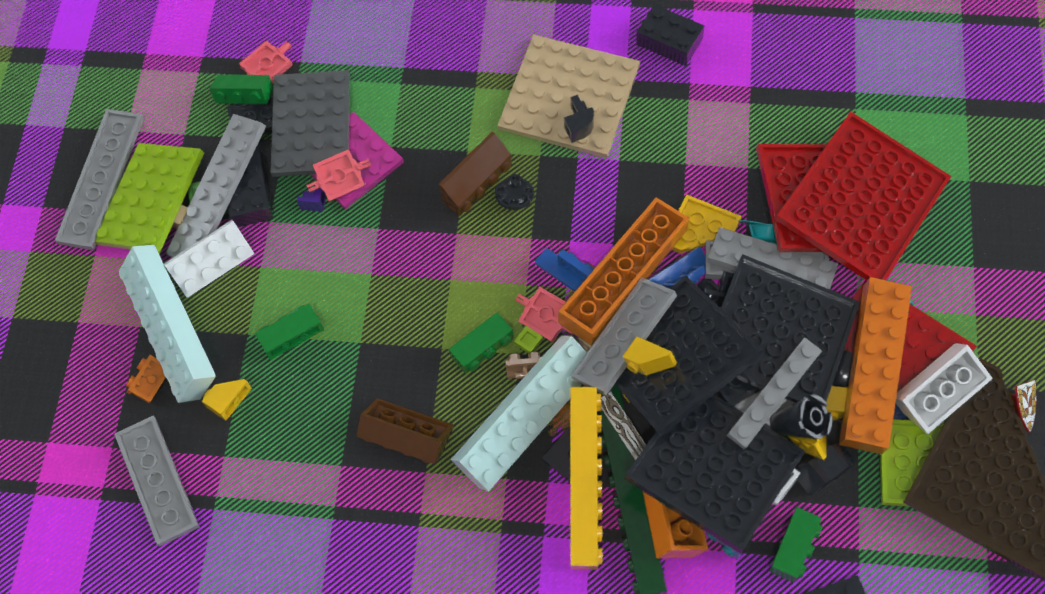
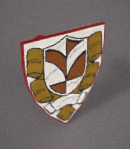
(1025, 403)

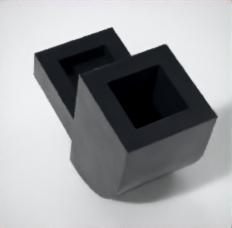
(581, 122)

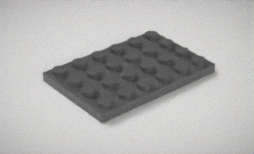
(309, 120)

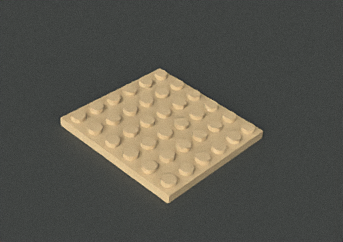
(552, 75)

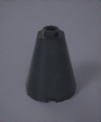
(804, 419)

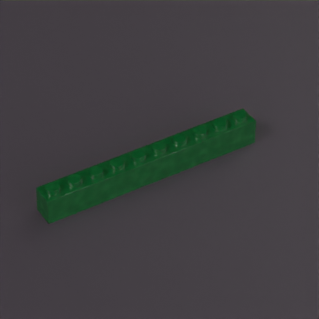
(632, 509)

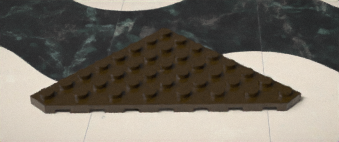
(986, 479)

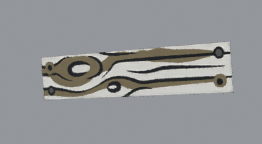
(622, 425)

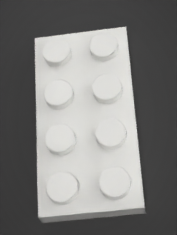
(209, 258)

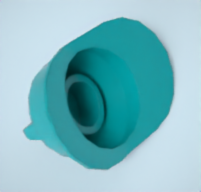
(761, 231)

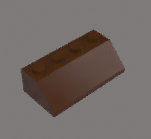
(475, 174)
(404, 430)

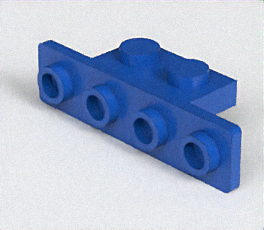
(689, 265)
(564, 267)

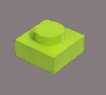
(528, 340)

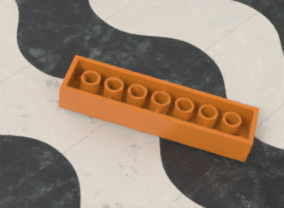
(621, 269)
(875, 366)

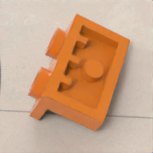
(147, 380)

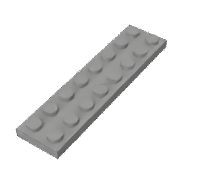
(99, 179)
(218, 183)

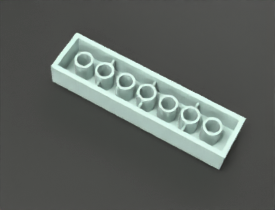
(166, 323)
(521, 415)

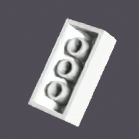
(942, 387)

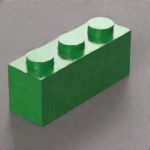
(242, 89)
(289, 331)
(481, 343)
(796, 545)

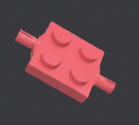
(267, 60)
(338, 175)
(542, 313)

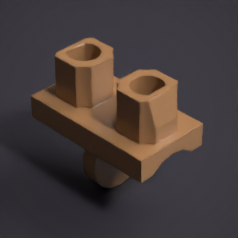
(518, 367)

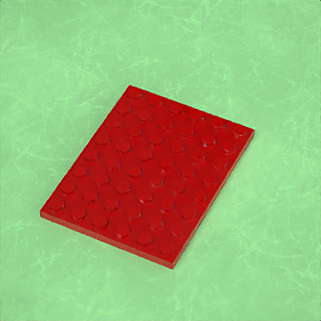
(863, 199)

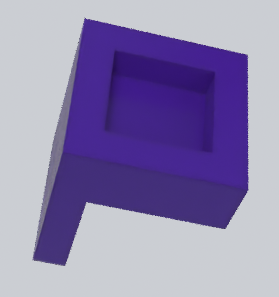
(312, 200)

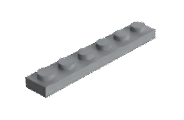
(774, 393)

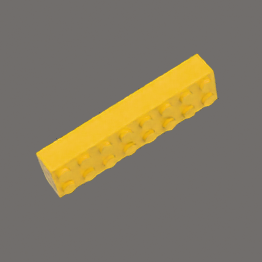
(584, 473)

